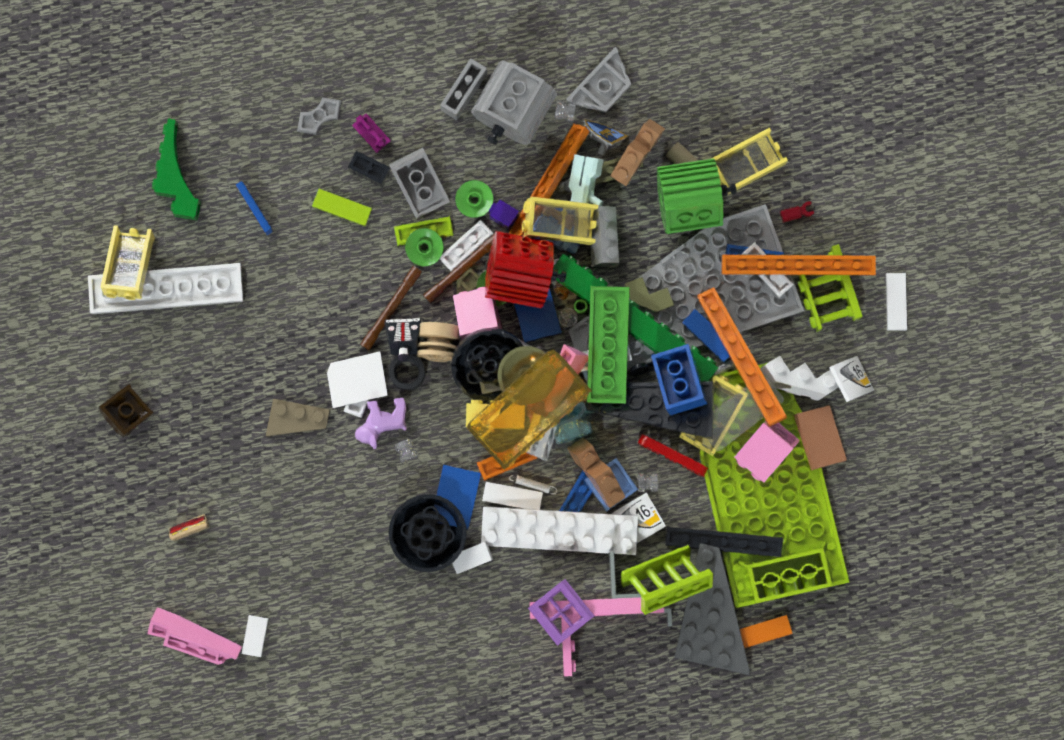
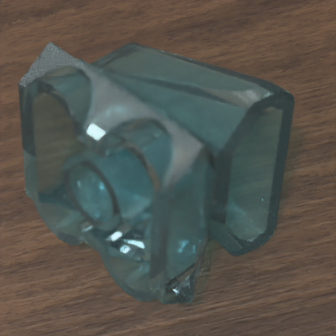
(572, 426)

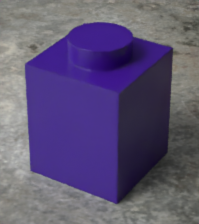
(503, 214)

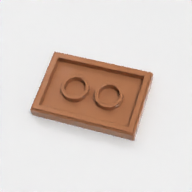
(820, 437)

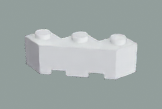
(800, 380)

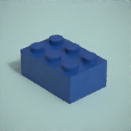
(679, 379)

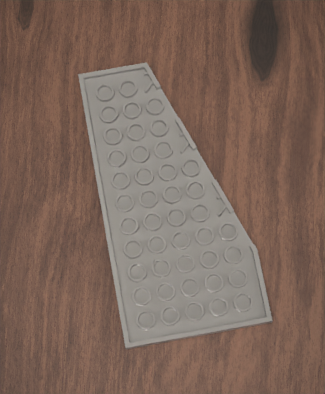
(697, 268)

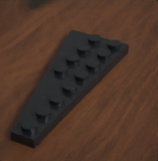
(647, 406)

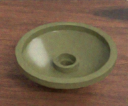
(516, 363)

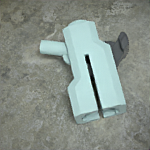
(583, 180)

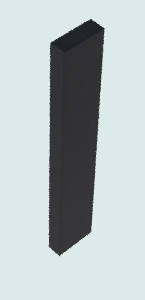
(725, 541)

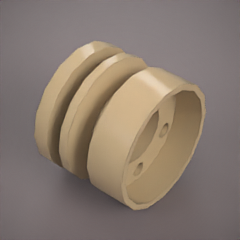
(438, 341)

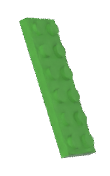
(608, 344)

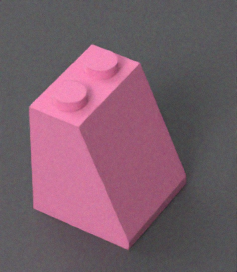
(475, 311)
(766, 450)

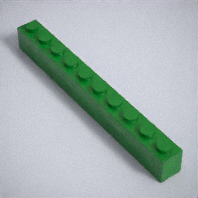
(641, 324)

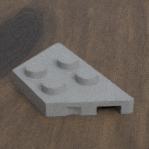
(603, 85)

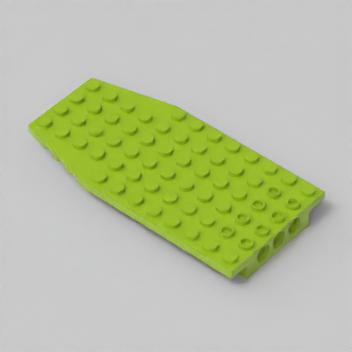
(786, 505)

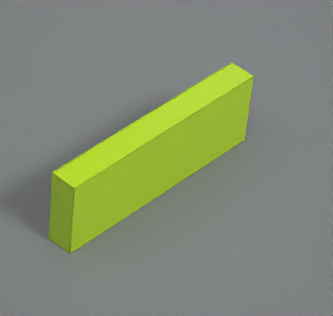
(342, 207)
(441, 226)

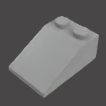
(419, 183)

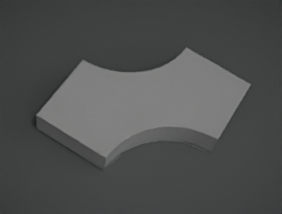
(311, 121)

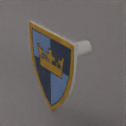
(604, 135)

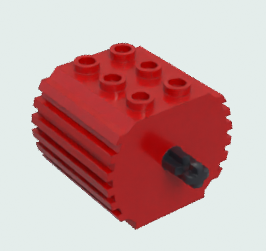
(520, 270)

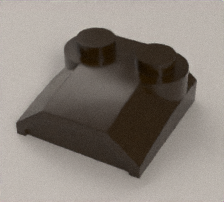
(125, 411)

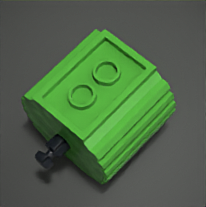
(691, 196)

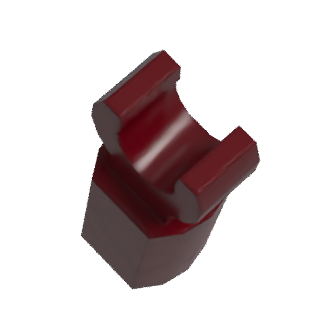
(795, 212)

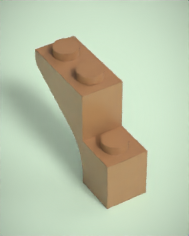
(637, 152)
(597, 471)

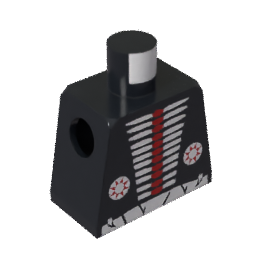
(403, 337)

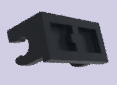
(369, 169)

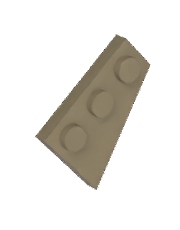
(295, 417)

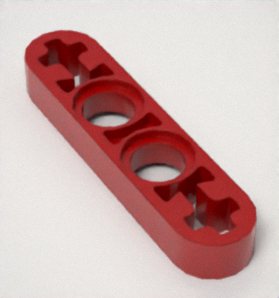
(672, 455)

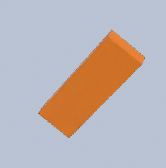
(491, 468)
(765, 631)

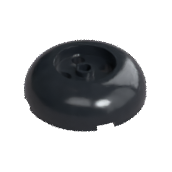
(474, 346)
(404, 530)

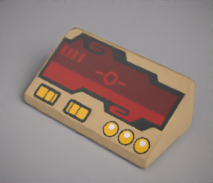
(189, 527)

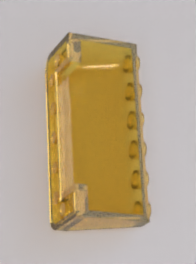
(528, 408)

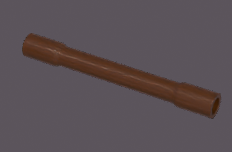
(408, 282)
(438, 288)

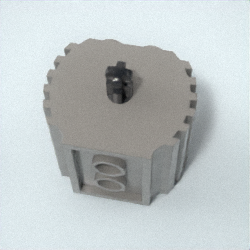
(513, 103)

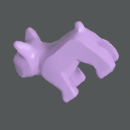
(381, 421)

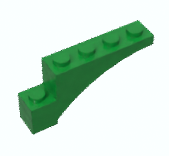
(170, 178)

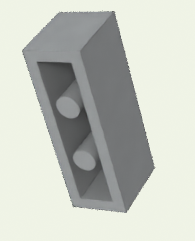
(463, 89)
(605, 249)

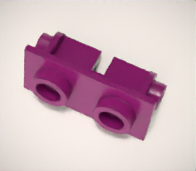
(371, 132)

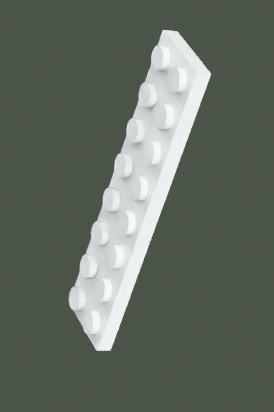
(174, 289)
(559, 530)

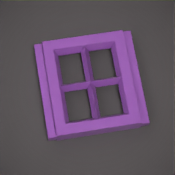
(547, 623)

